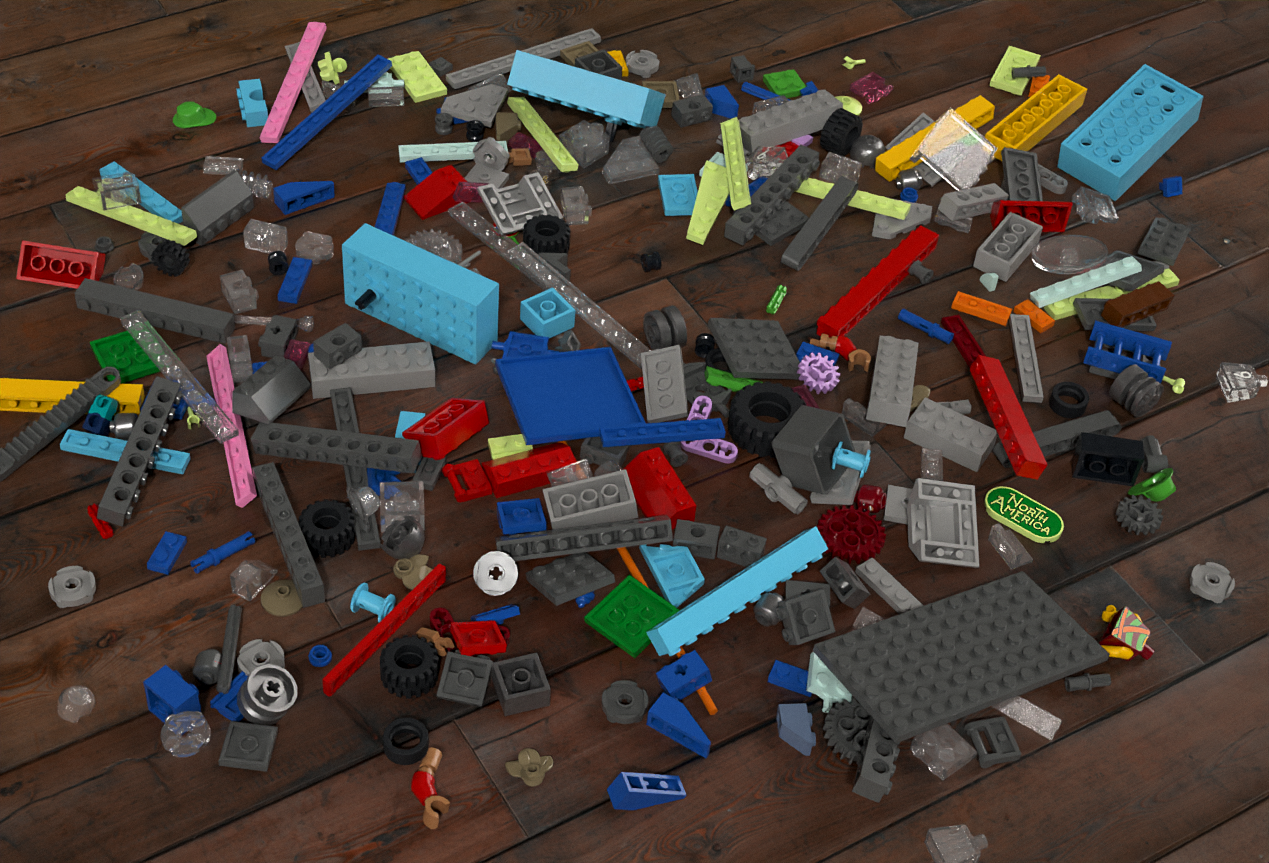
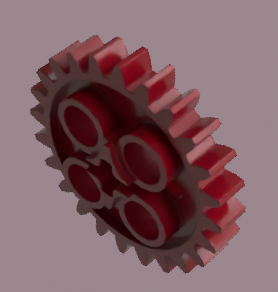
(852, 533)

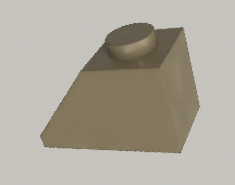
(506, 126)

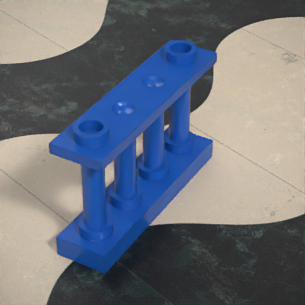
(1128, 340)

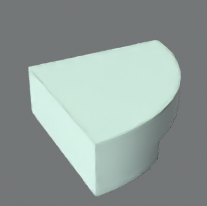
(989, 280)

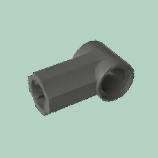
(1153, 457)

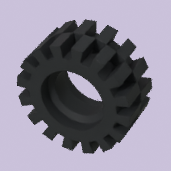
(170, 258)

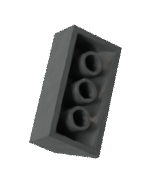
(217, 207)
(270, 390)

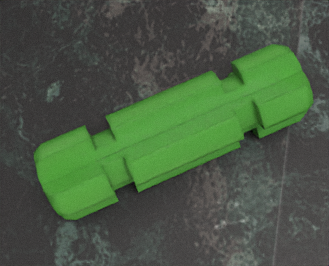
(776, 299)

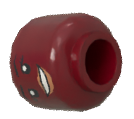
(870, 498)

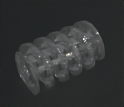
(258, 187)

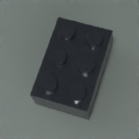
(1107, 459)

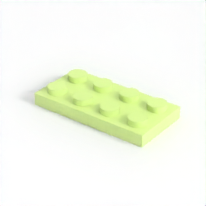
(1015, 58)
(418, 76)

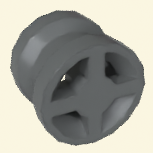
(443, 123)

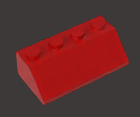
(1050, 215)
(58, 264)
(448, 426)
(526, 469)
(658, 487)

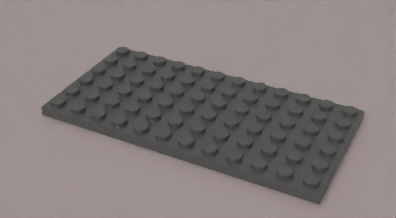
(959, 655)

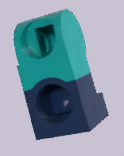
(100, 415)

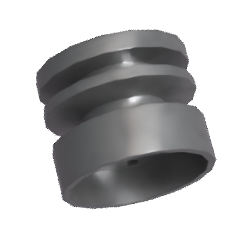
(1136, 390)

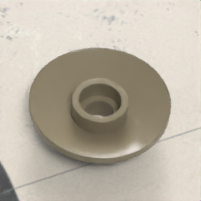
(281, 598)

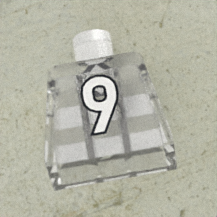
(765, 161)
(1239, 381)

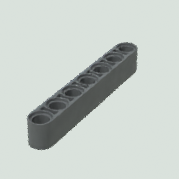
(819, 223)
(1066, 435)

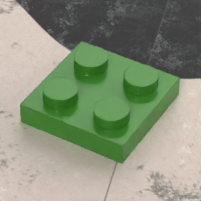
(784, 83)

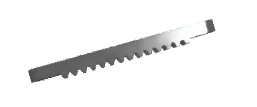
(55, 421)

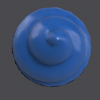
(585, 599)

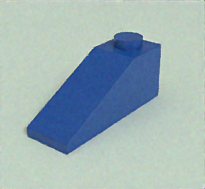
(300, 195)
(677, 723)
(644, 790)

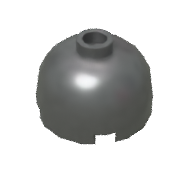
(866, 149)
(403, 538)

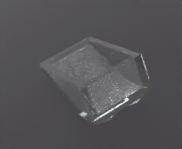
(117, 190)

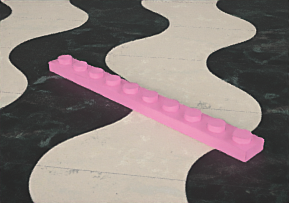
(293, 83)
(235, 448)

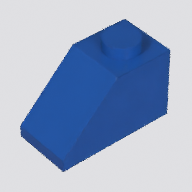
(722, 101)

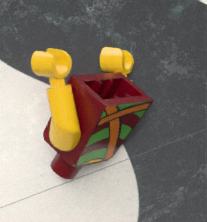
(1125, 634)

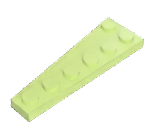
(709, 201)

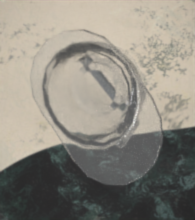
(364, 502)

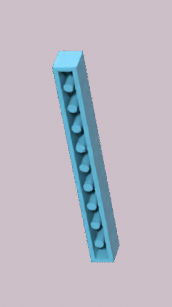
(736, 592)

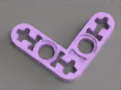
(697, 445)

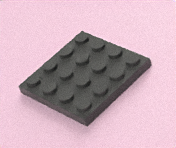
(755, 348)

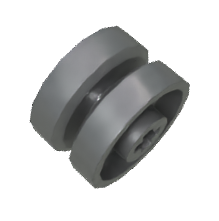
(665, 328)
(267, 695)

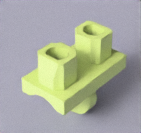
(330, 68)

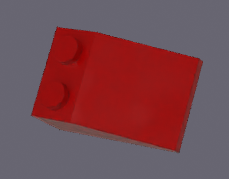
(435, 192)

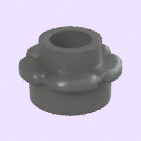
(104, 245)

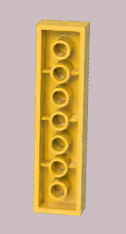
(1037, 116)

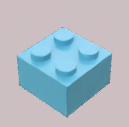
(547, 314)

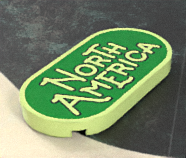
(1023, 514)

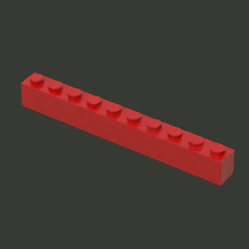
(877, 284)

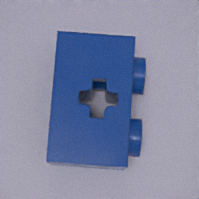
(684, 676)

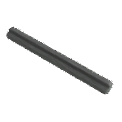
(229, 649)

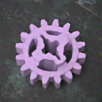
(818, 373)

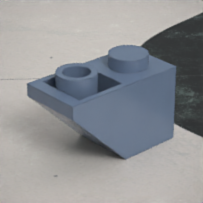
(795, 726)

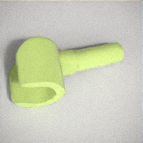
(851, 63)
(1178, 384)
(192, 418)

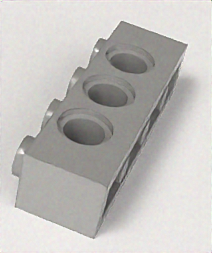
(971, 201)

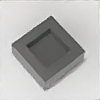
(441, 66)

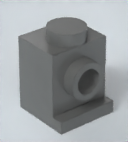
(741, 69)

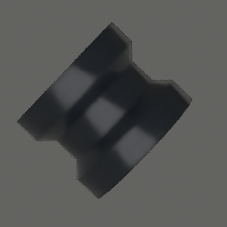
(474, 131)
(651, 261)
(277, 263)
(704, 343)

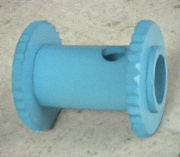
(851, 459)
(372, 602)

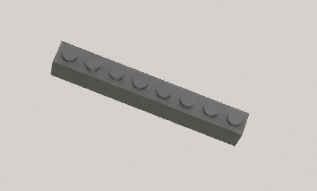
(158, 310)

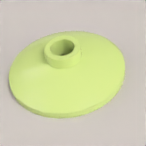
(850, 104)

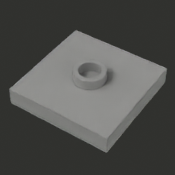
(484, 174)
(897, 504)

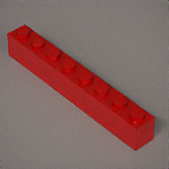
(1008, 417)

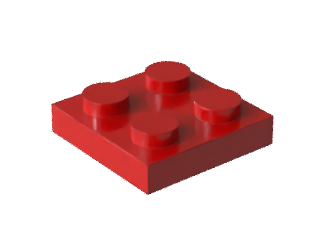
(478, 637)

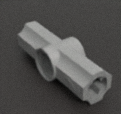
(778, 488)

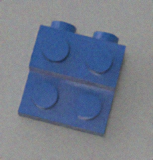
(521, 516)

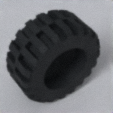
(761, 400)

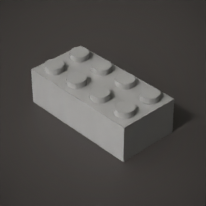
(1008, 246)
(953, 433)
(591, 501)

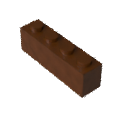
(1137, 305)

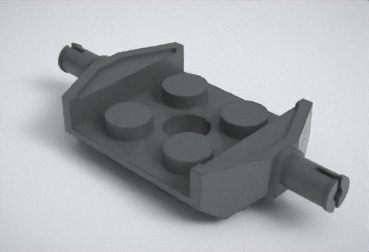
(696, 380)

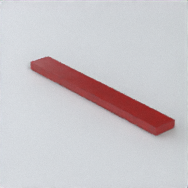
(383, 630)

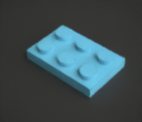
(678, 193)

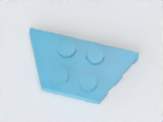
(673, 571)

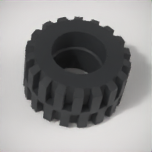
(840, 132)
(547, 234)
(327, 515)
(409, 681)

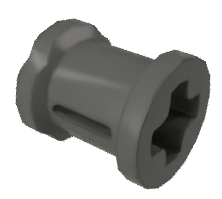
(921, 272)
(676, 455)

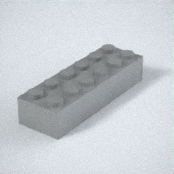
(788, 120)
(376, 370)
(892, 381)

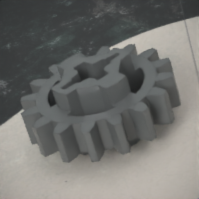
(1139, 515)

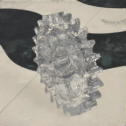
(438, 244)

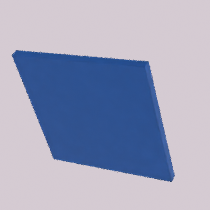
(567, 394)

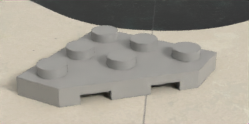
(476, 104)
(888, 226)

